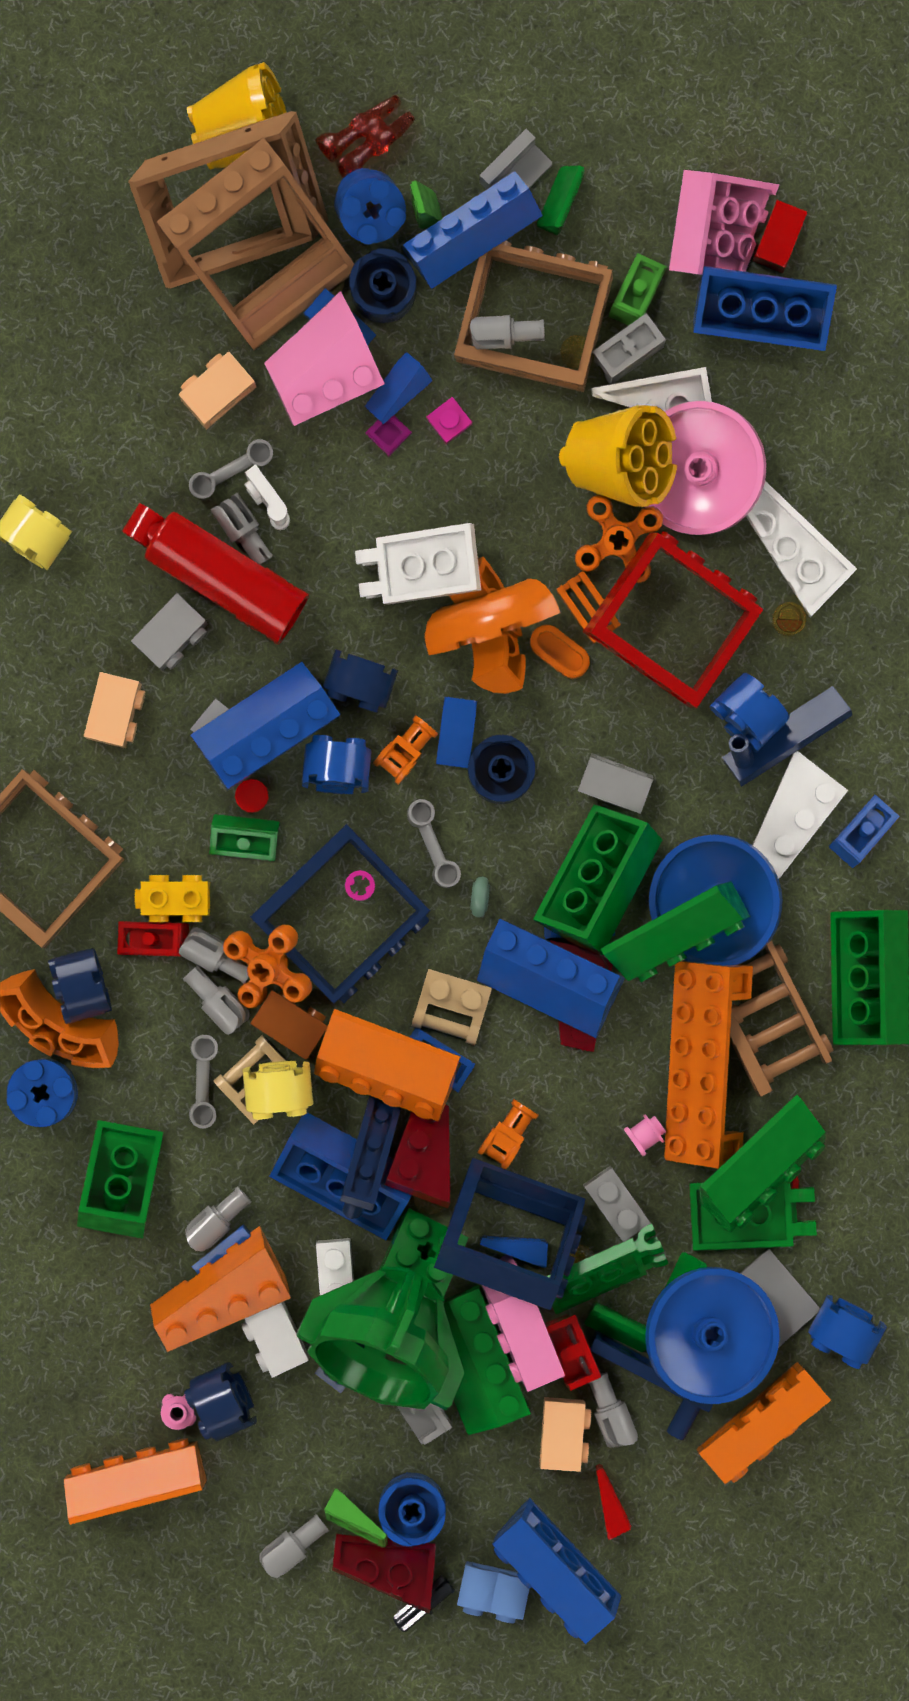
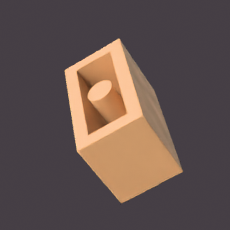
(216, 389)
(114, 710)
(563, 1434)

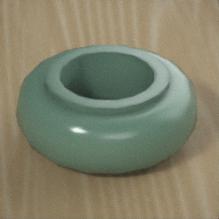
(480, 896)

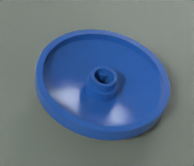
(714, 861)
(712, 1335)

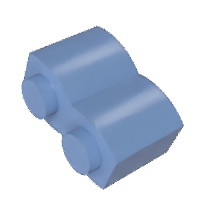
(492, 1591)

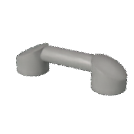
(258, 453)
(445, 872)
(202, 1113)

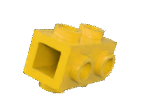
(165, 898)

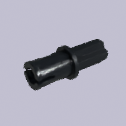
(410, 1615)

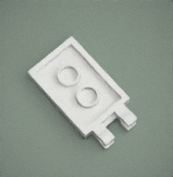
(422, 564)

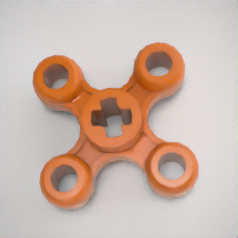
(610, 525)
(267, 966)

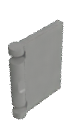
(789, 1299)

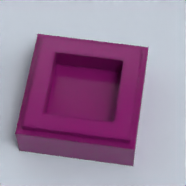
(388, 435)

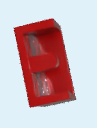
(572, 1351)

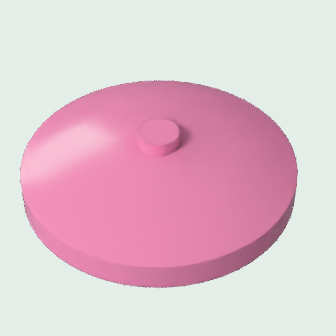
(717, 469)

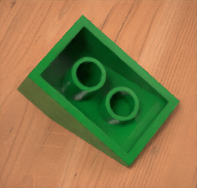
(119, 1179)

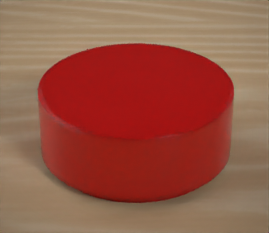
(251, 796)

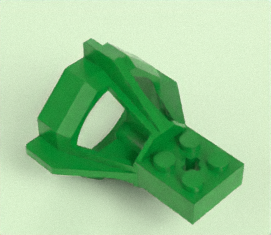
(392, 1314)

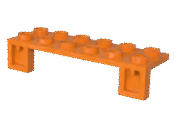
(701, 1062)

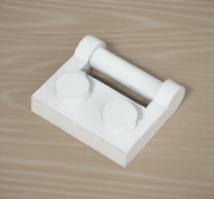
(262, 491)

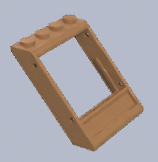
(154, 201)
(294, 286)

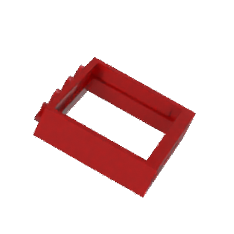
(599, 632)

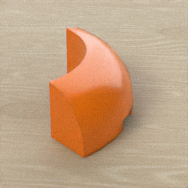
(486, 615)
(498, 660)
(39, 1016)

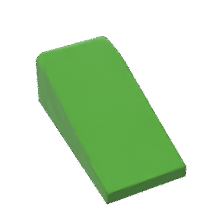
(425, 205)
(637, 290)
(348, 1516)

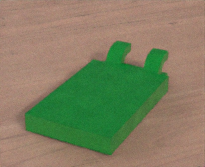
(770, 1226)
(611, 1269)

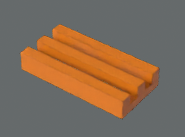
(572, 583)

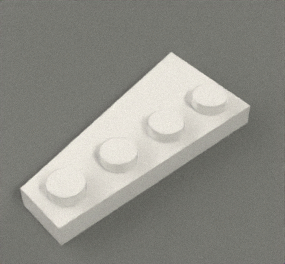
(800, 552)
(797, 811)

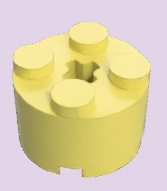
(33, 533)
(278, 1088)

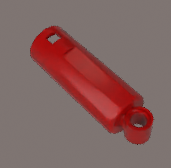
(218, 572)

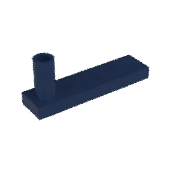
(802, 728)
(369, 1157)
(641, 1366)

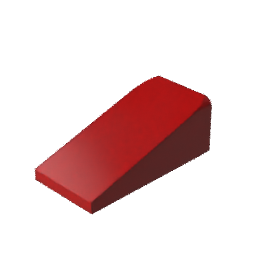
(780, 236)
(151, 938)
(614, 1514)

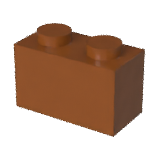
(290, 1024)

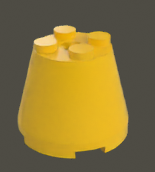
(236, 104)
(623, 455)

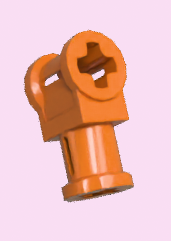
(404, 751)
(506, 1137)

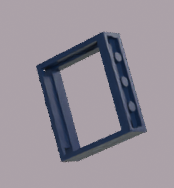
(305, 874)
(525, 1195)

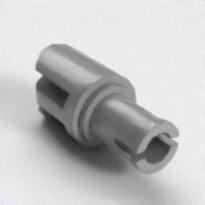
(503, 331)
(241, 527)
(208, 953)
(217, 1002)
(214, 1222)
(612, 1415)
(290, 1547)

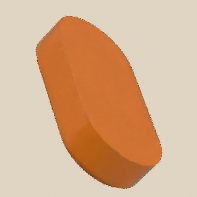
(559, 651)

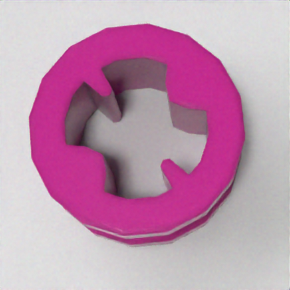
(369, 889)

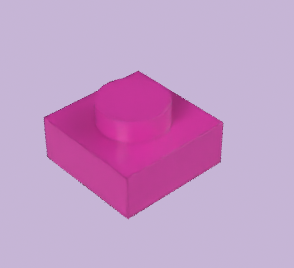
(449, 420)

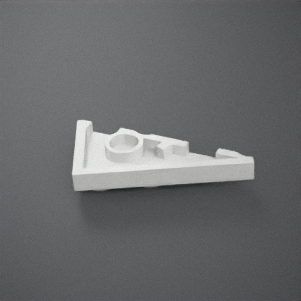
(659, 391)

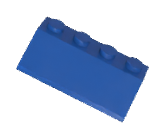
(472, 229)
(764, 308)
(265, 725)
(549, 978)
(317, 1167)
(557, 1572)

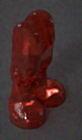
(367, 125)

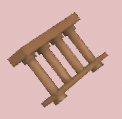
(748, 1045)

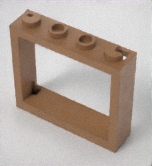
(534, 259)
(82, 825)

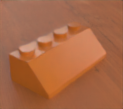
(386, 1065)
(133, 1481)

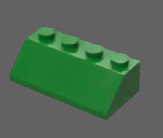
(598, 878)
(678, 931)
(870, 977)
(763, 1165)
(487, 1391)

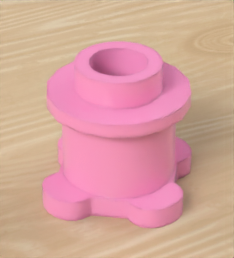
(646, 1133)
(169, 1419)

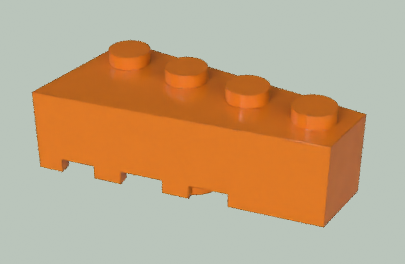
(222, 1293)
(763, 1423)

